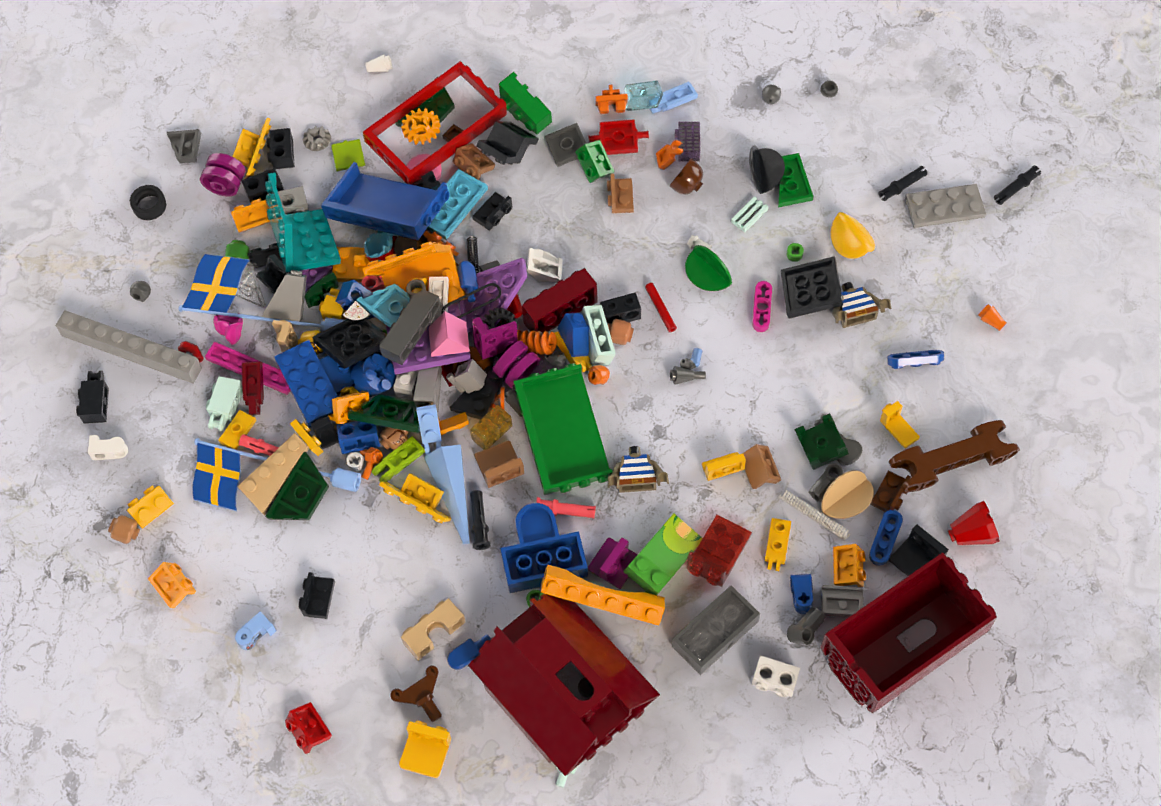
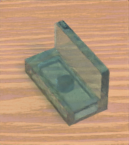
(643, 95)

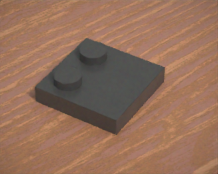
(565, 143)

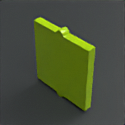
(347, 153)

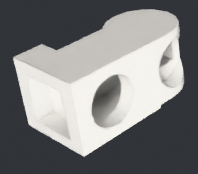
(106, 449)

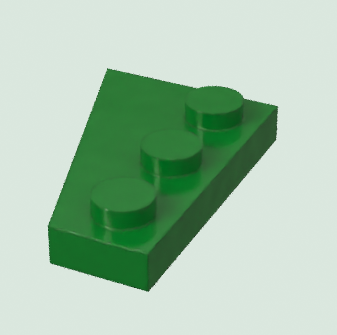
(794, 184)

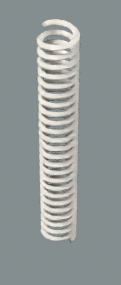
(811, 515)

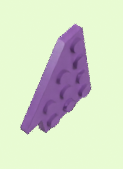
(508, 277)

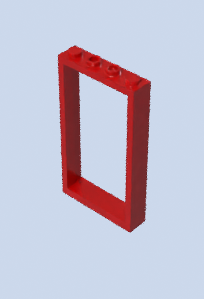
(449, 149)

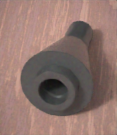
(681, 375)

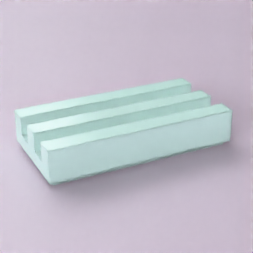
(758, 204)

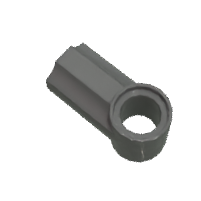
(819, 488)
(804, 631)

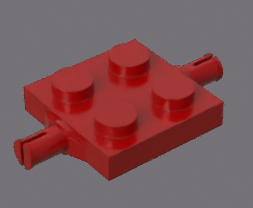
(619, 136)

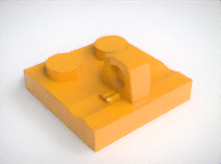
(352, 264)

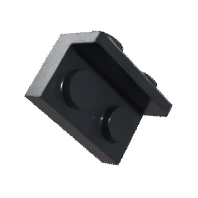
(492, 211)
(316, 596)

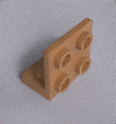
(499, 464)

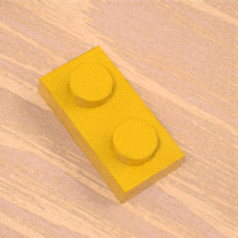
(311, 441)

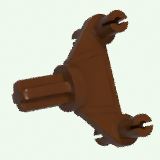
(421, 694)

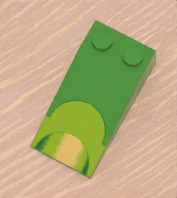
(663, 555)

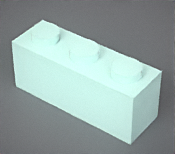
(600, 342)

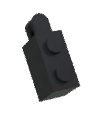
(93, 399)

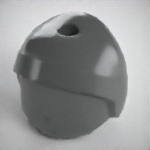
(771, 94)
(140, 290)

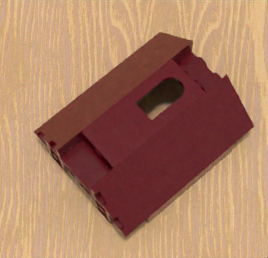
(521, 678)

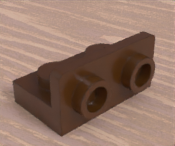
(890, 492)

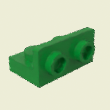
(594, 161)

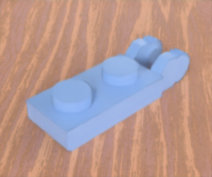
(429, 426)

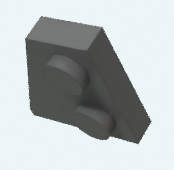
(185, 144)

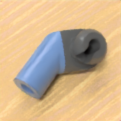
(692, 362)

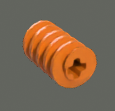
(538, 342)

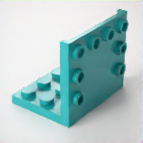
(301, 237)

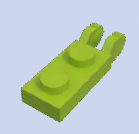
(399, 459)

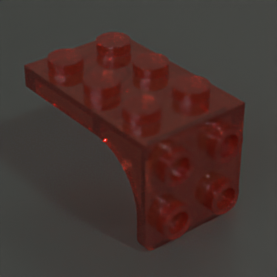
(718, 551)

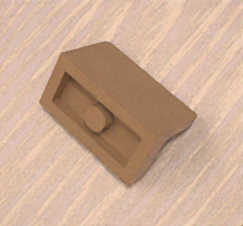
(760, 466)

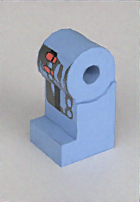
(253, 631)

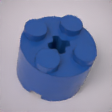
(373, 375)

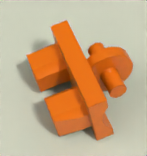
(611, 97)

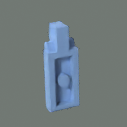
(676, 97)

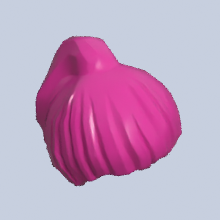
(229, 327)

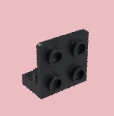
(916, 551)

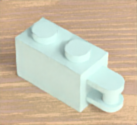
(223, 402)

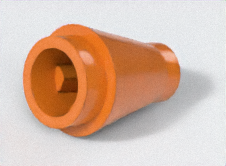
(992, 317)

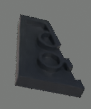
(479, 402)

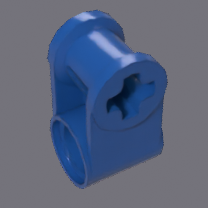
(802, 591)

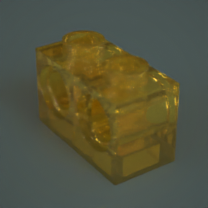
(491, 427)

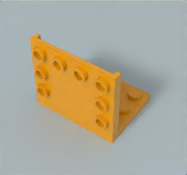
(426, 262)

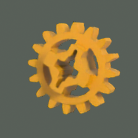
(421, 126)

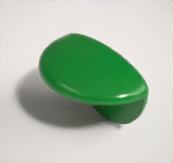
(707, 270)

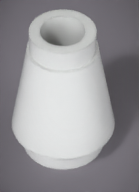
(379, 64)

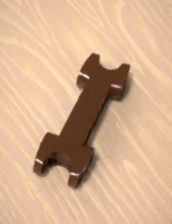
(925, 466)

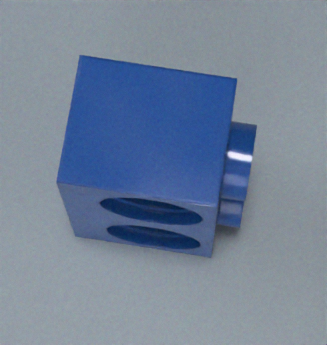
(350, 292)
(357, 436)

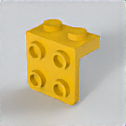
(425, 749)

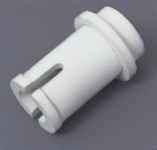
(694, 240)

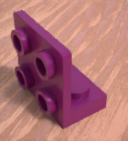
(493, 341)

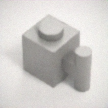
(468, 377)

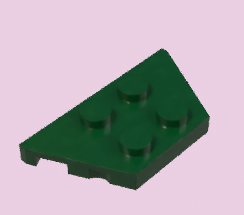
(439, 103)
(388, 412)
(300, 492)

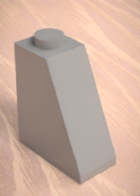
(288, 299)
(428, 387)

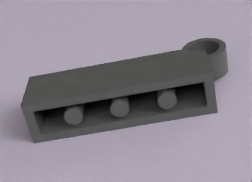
(411, 323)

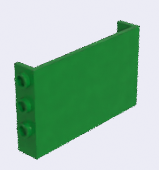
(562, 429)

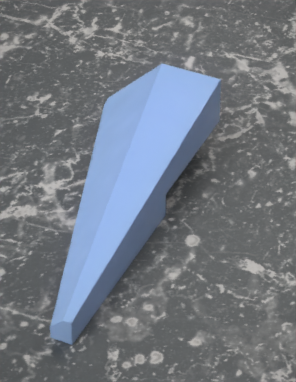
(448, 473)

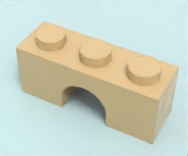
(444, 616)

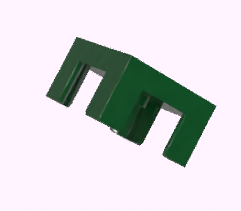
(822, 442)

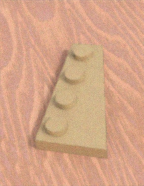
(265, 482)

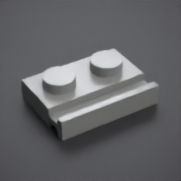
(841, 600)

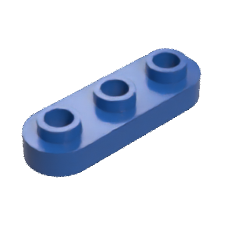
(915, 359)
(887, 530)

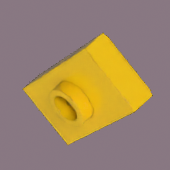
(238, 426)

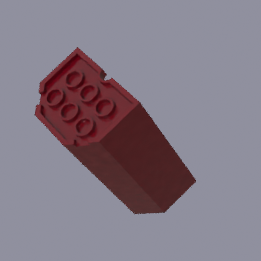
(866, 645)

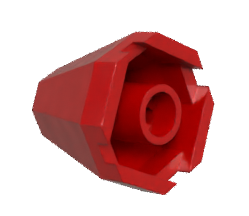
(974, 527)

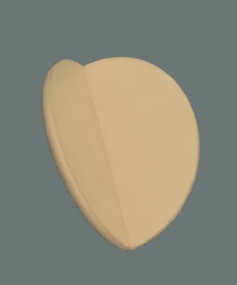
(847, 495)

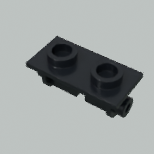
(259, 256)

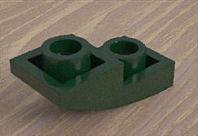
(316, 292)

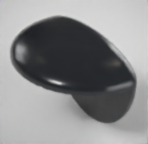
(766, 168)

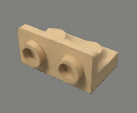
(286, 335)

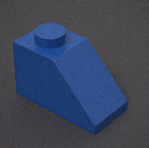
(575, 334)

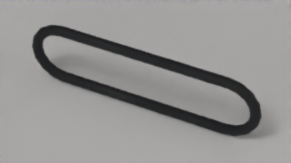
(471, 293)

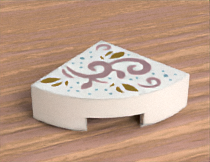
(356, 312)

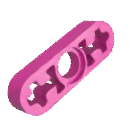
(766, 300)

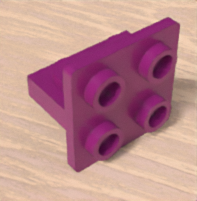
(612, 561)

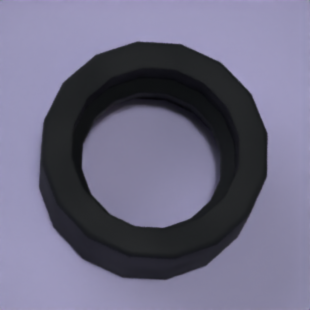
(145, 191)

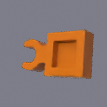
(667, 154)

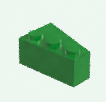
(523, 105)

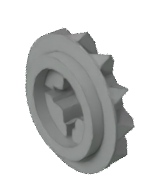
(320, 143)

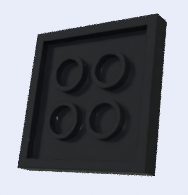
(811, 287)
(350, 341)

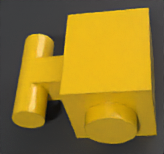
(330, 307)

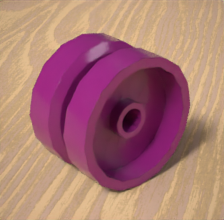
(222, 174)
(516, 363)

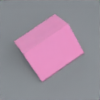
(448, 335)

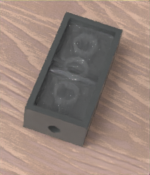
(715, 629)

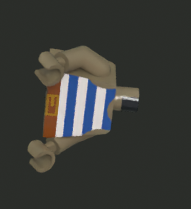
(858, 306)
(636, 473)

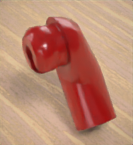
(191, 348)

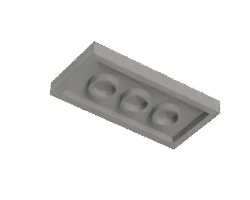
(945, 205)

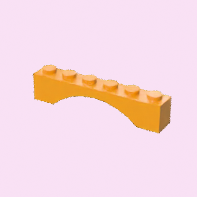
(636, 605)

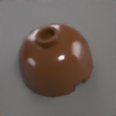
(688, 179)

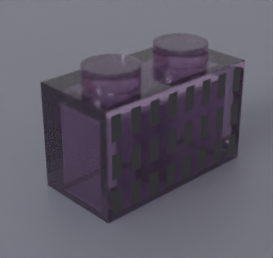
(689, 135)

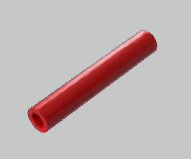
(661, 308)

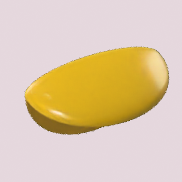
(850, 237)

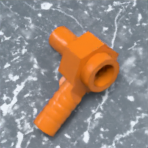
(372, 456)

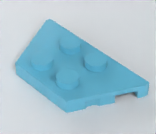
(386, 303)

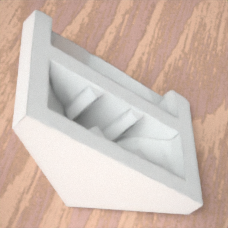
(544, 266)

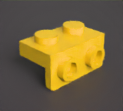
(149, 506)

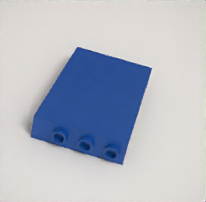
(384, 204)

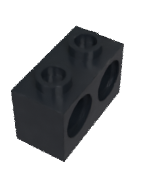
(281, 148)
(255, 185)
(622, 308)

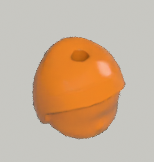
(598, 374)

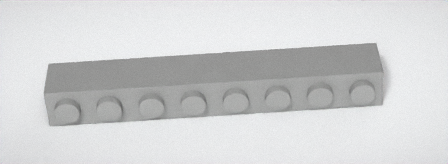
(129, 346)

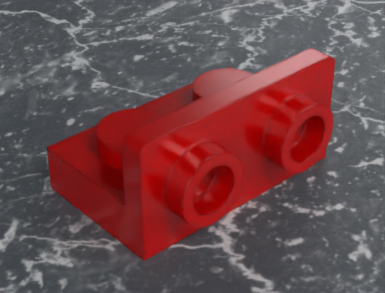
(307, 727)

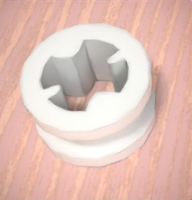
(352, 466)

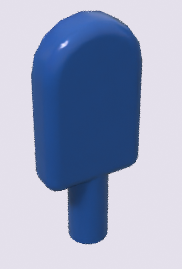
(468, 278)
(465, 653)

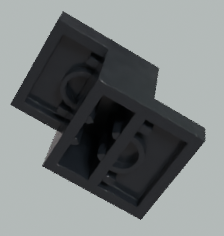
(507, 142)

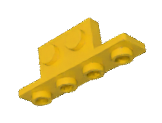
(248, 147)
(420, 494)

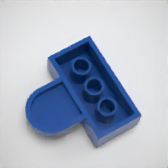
(313, 380)
(540, 546)

